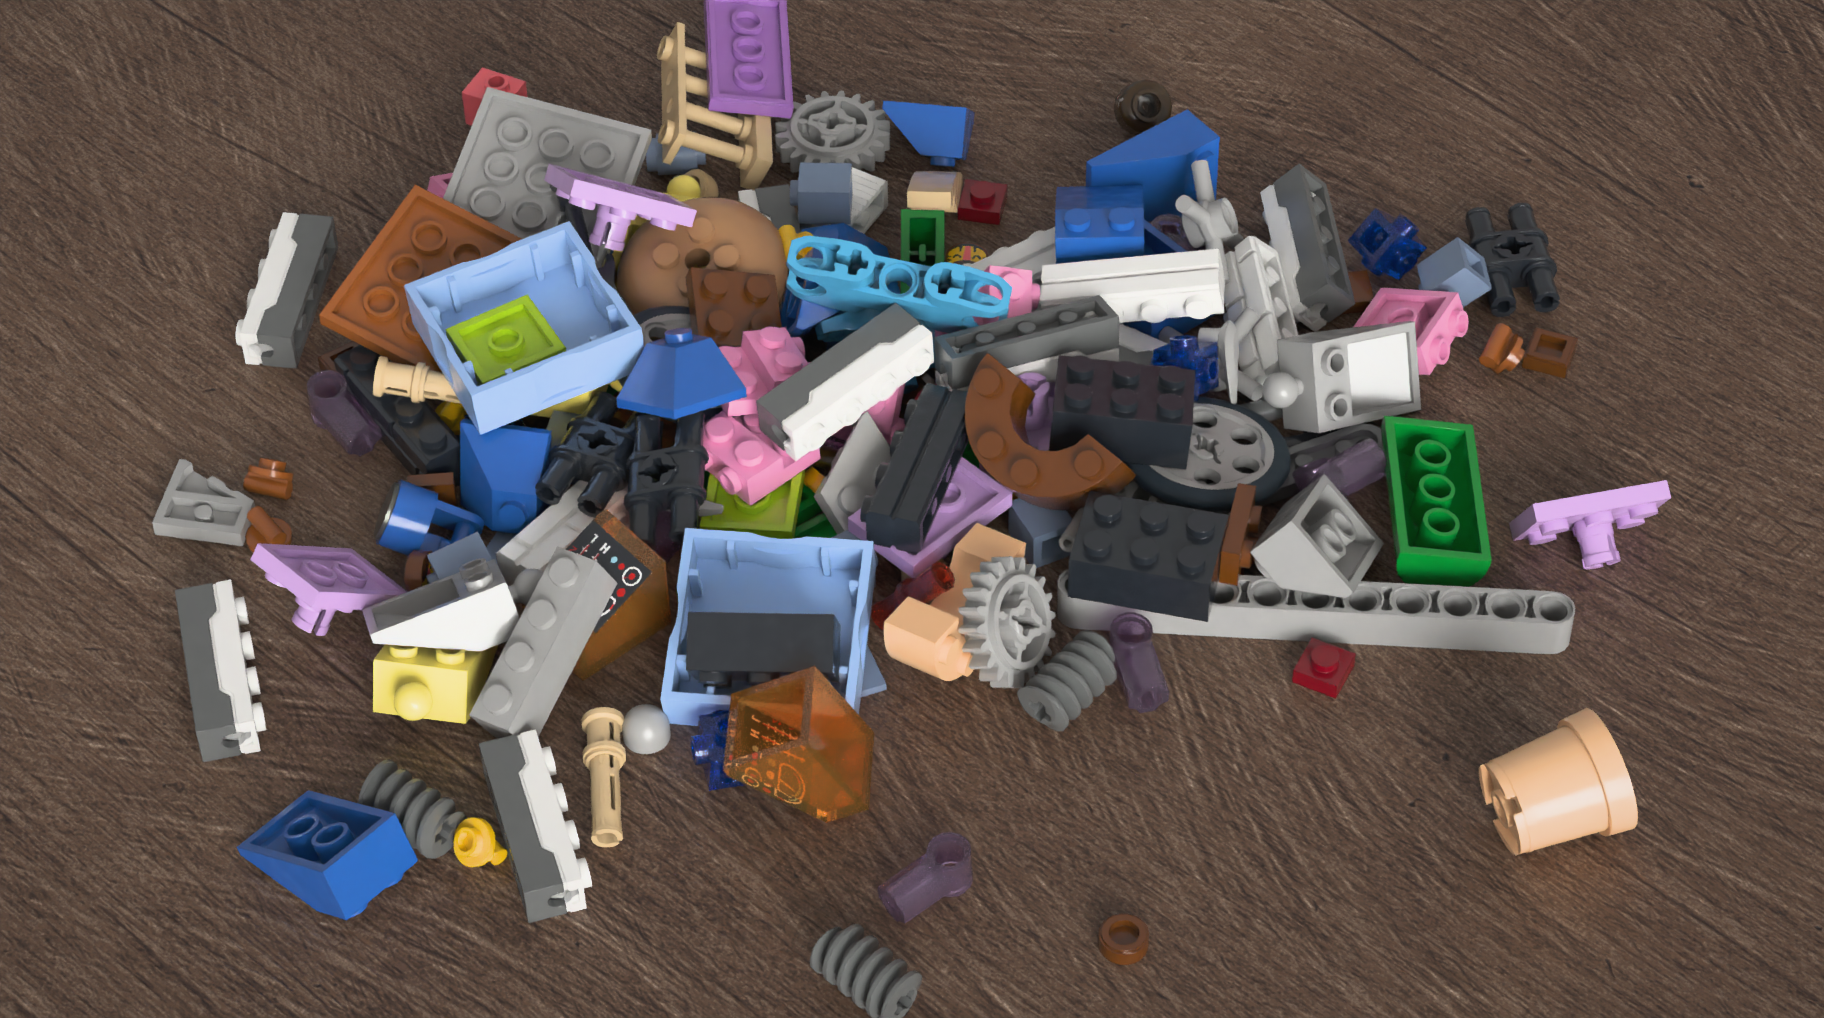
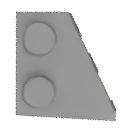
(852, 473)
(202, 509)

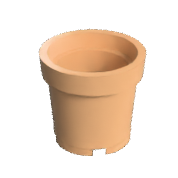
(1560, 786)

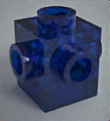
(1388, 244)
(1194, 355)
(709, 749)

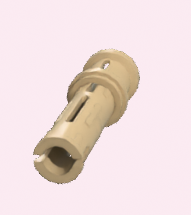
(411, 381)
(604, 758)

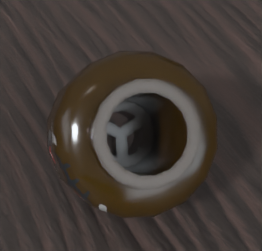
(1147, 94)

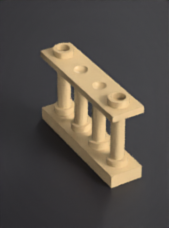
(753, 131)

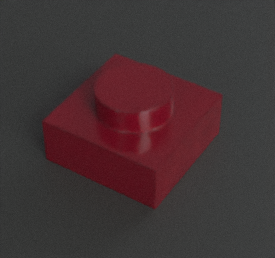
(982, 201)
(1323, 668)

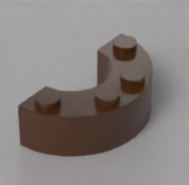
(1047, 479)

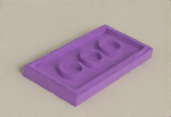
(748, 57)

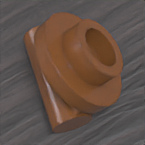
(1502, 349)
(269, 479)
(266, 529)

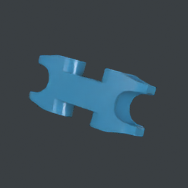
(857, 279)

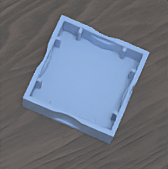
(572, 297)
(768, 576)

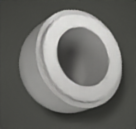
(646, 729)

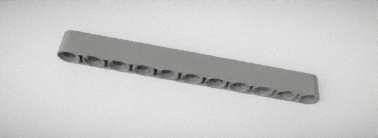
(1370, 616)

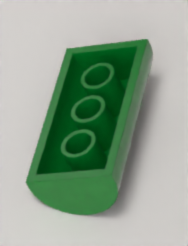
(1435, 502)

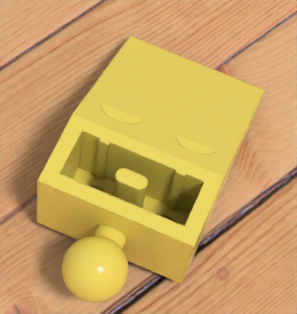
(429, 682)

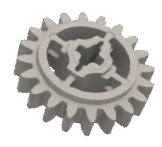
(833, 132)
(1007, 622)

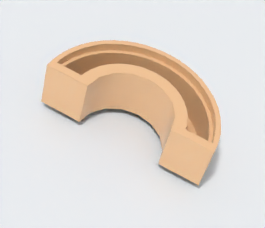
(929, 634)

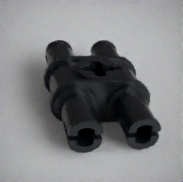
(1514, 259)
(592, 454)
(666, 477)

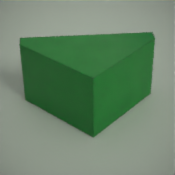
(922, 238)

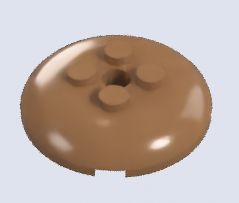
(722, 238)

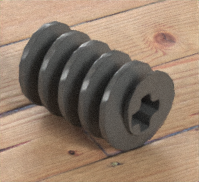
(1069, 681)
(421, 811)
(865, 972)

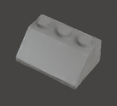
(1317, 543)

